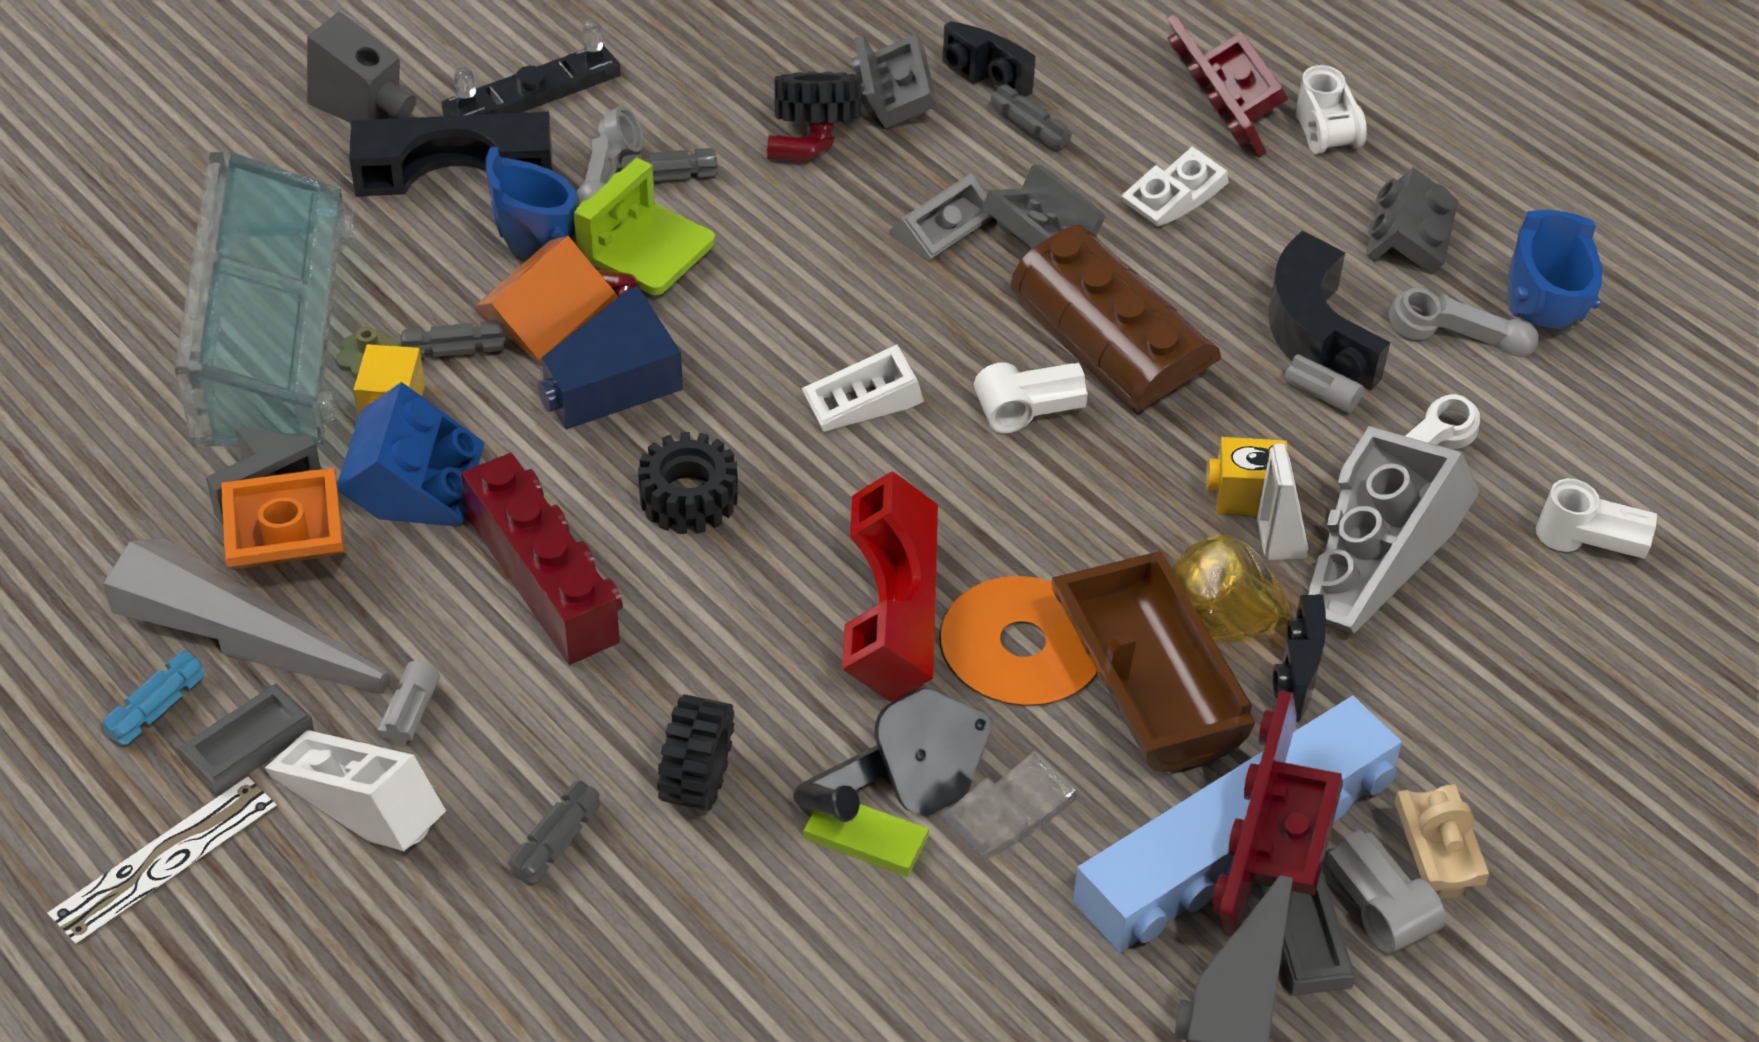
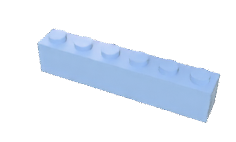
(1179, 855)

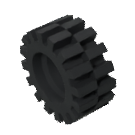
(817, 97)
(688, 505)
(695, 752)

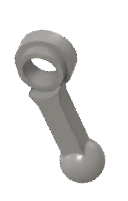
(618, 137)
(1513, 336)

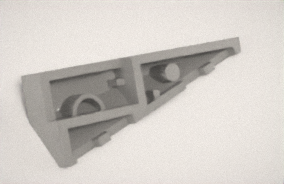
(180, 591)

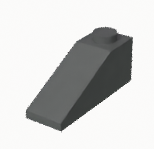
(1240, 984)

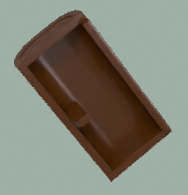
(1110, 318)
(1157, 661)

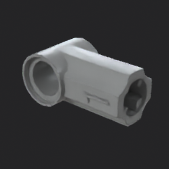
(1391, 905)

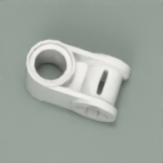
(1329, 111)

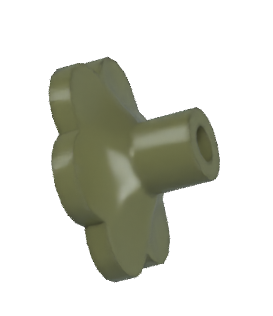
(354, 347)

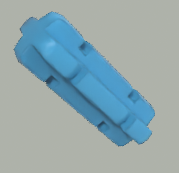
(153, 698)

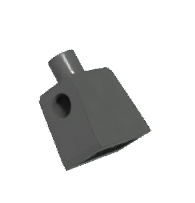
(354, 73)

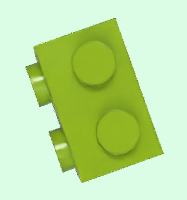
(632, 234)

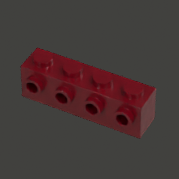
(542, 557)

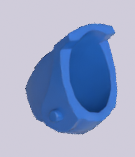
(529, 203)
(1554, 269)

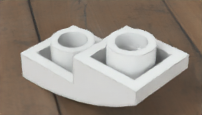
(1178, 190)

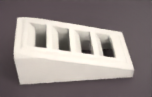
(872, 371)
(1279, 510)

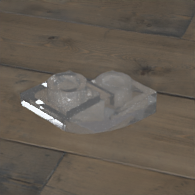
(1013, 808)

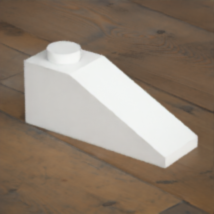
(361, 786)

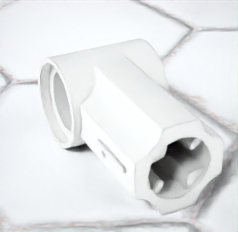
(1015, 397)
(1578, 517)

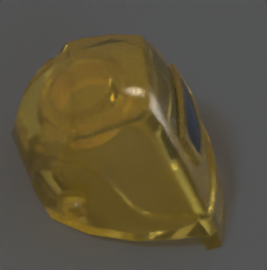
(1232, 588)

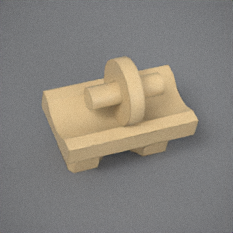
(1442, 839)

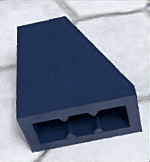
(611, 363)

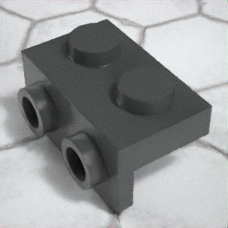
(894, 80)
(1041, 208)
(1413, 219)

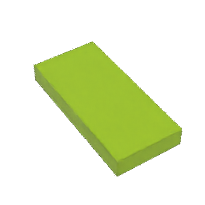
(871, 838)

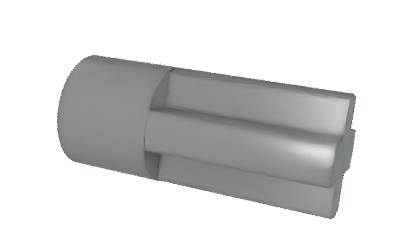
(1324, 384)
(409, 702)

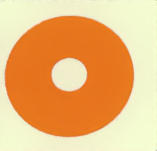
(978, 658)

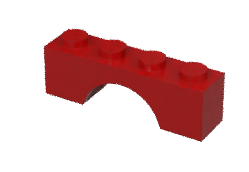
(894, 641)

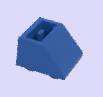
(409, 460)

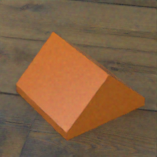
(547, 298)
(282, 519)

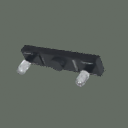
(536, 84)

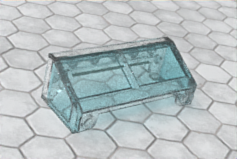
(260, 303)

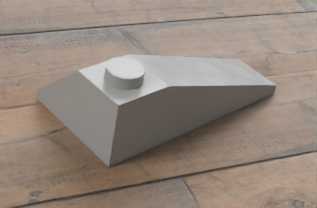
(1390, 517)

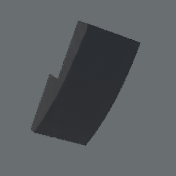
(983, 55)
(1302, 652)

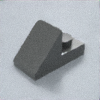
(263, 456)

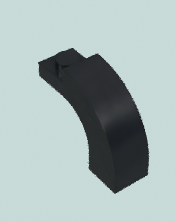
(1308, 326)

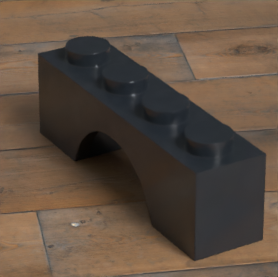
(397, 151)

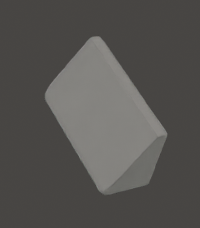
(943, 219)

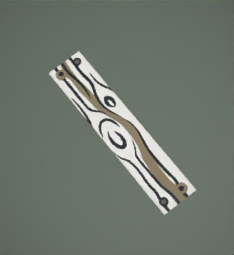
(161, 860)

